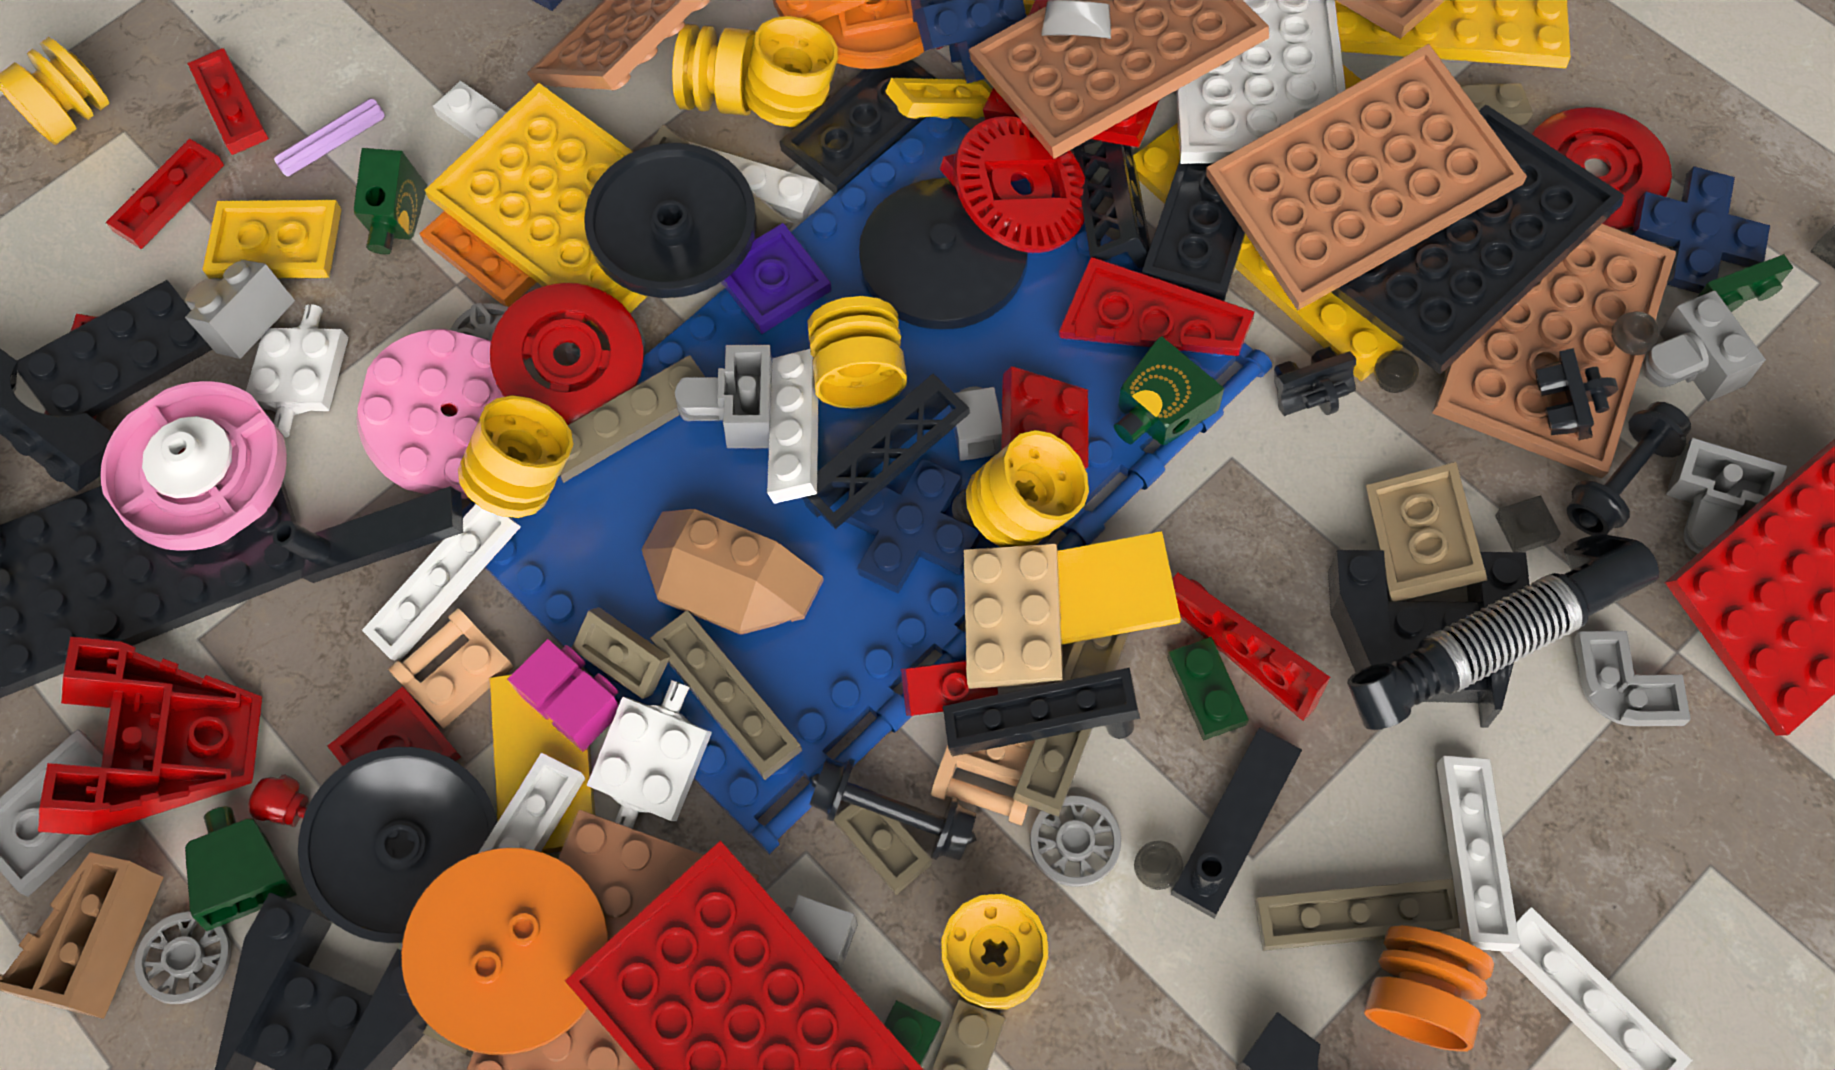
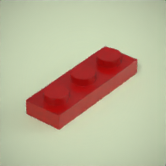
(228, 101)
(165, 193)

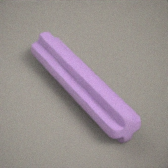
(329, 137)

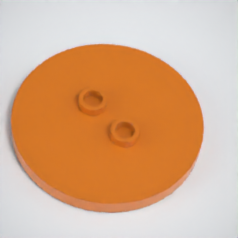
(875, 34)
(495, 950)

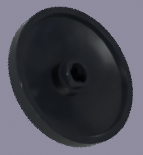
(670, 220)
(934, 260)
(386, 834)

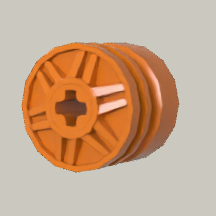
(1429, 988)

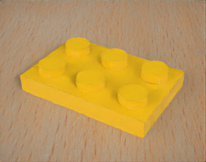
(285, 235)

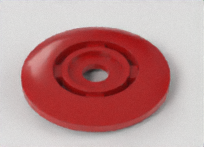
(1628, 148)
(1016, 220)
(558, 316)

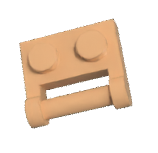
(460, 677)
(998, 763)

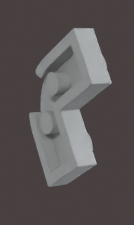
(1618, 693)

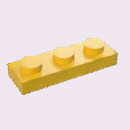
(938, 97)

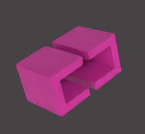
(564, 693)

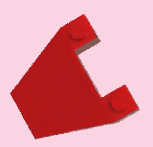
(164, 745)

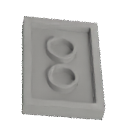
(31, 855)

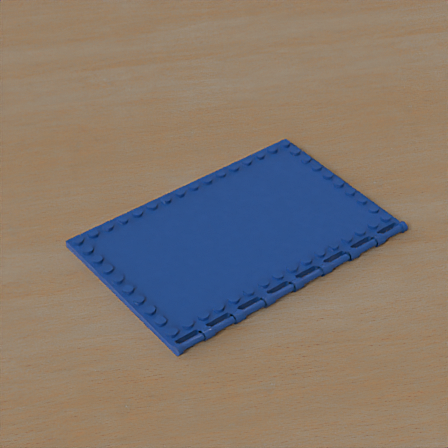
(857, 634)

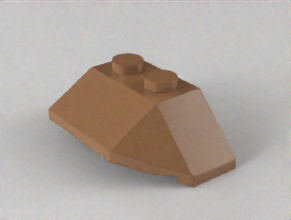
(727, 572)

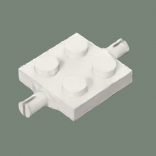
(297, 368)
(650, 757)

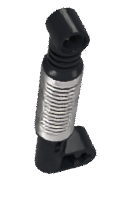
(1601, 573)

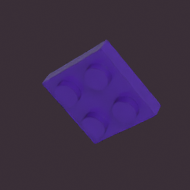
(776, 279)

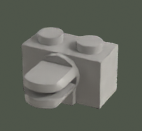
(238, 308)
(1703, 347)
(736, 396)
(1720, 487)

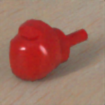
(278, 801)

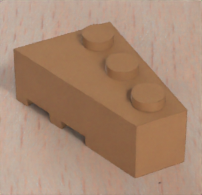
(86, 938)

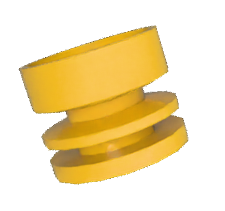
(712, 69)
(789, 70)
(52, 90)
(856, 352)
(515, 456)
(1027, 490)
(1002, 923)

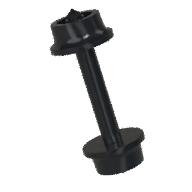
(1658, 431)
(952, 829)

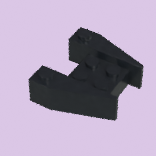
(1387, 630)
(303, 1018)

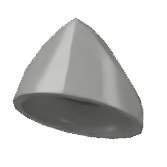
(1077, 19)

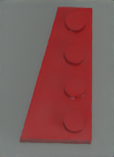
(1138, 309)
(1257, 653)

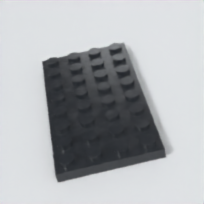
(91, 577)

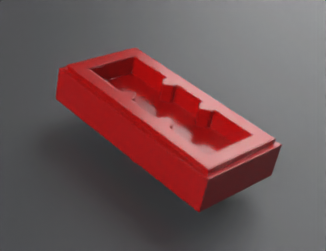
(938, 685)

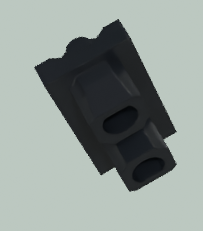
(1566, 377)
(1318, 384)

